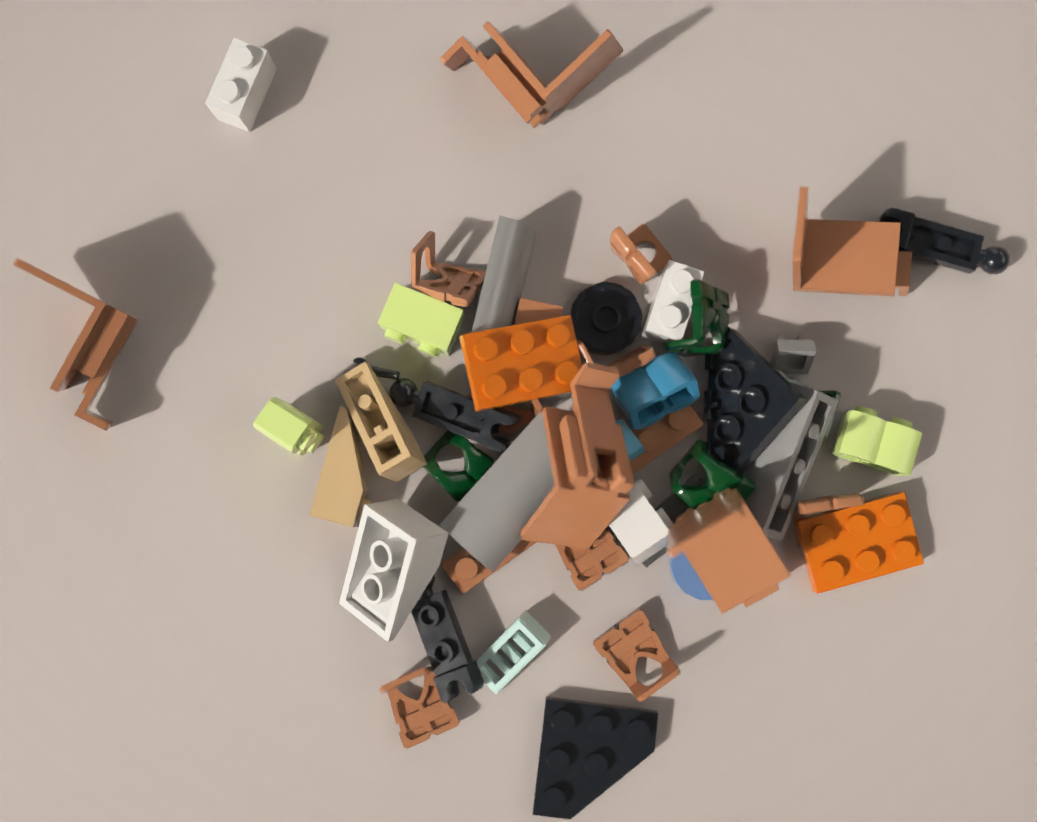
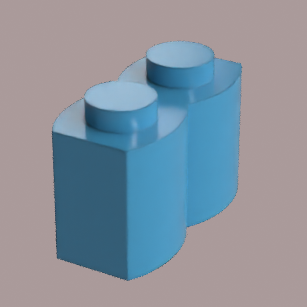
(655, 390)

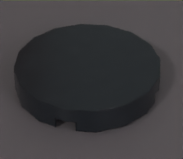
(606, 318)

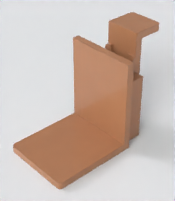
(523, 85)
(848, 256)
(94, 349)
(586, 462)
(728, 550)

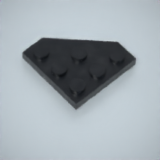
(744, 403)
(587, 751)

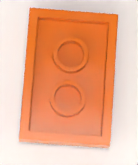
(521, 362)
(859, 542)

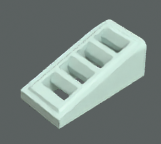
(533, 631)

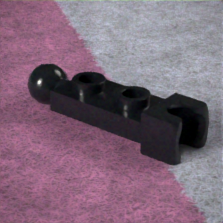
(945, 244)
(454, 412)
(445, 645)

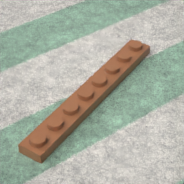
(656, 439)

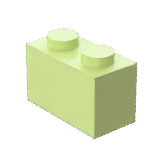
(421, 320)

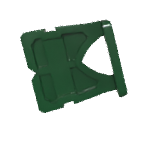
(708, 311)
(475, 466)
(718, 478)

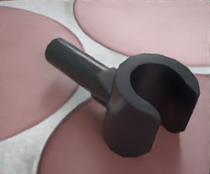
(380, 372)

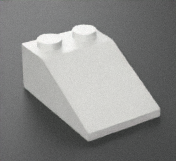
(391, 565)

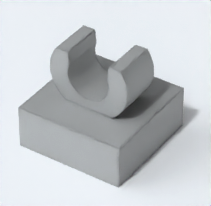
(793, 355)

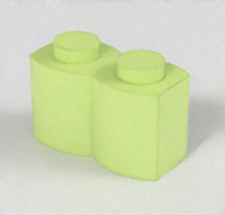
(289, 427)
(876, 442)

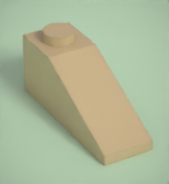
(380, 424)
(342, 481)

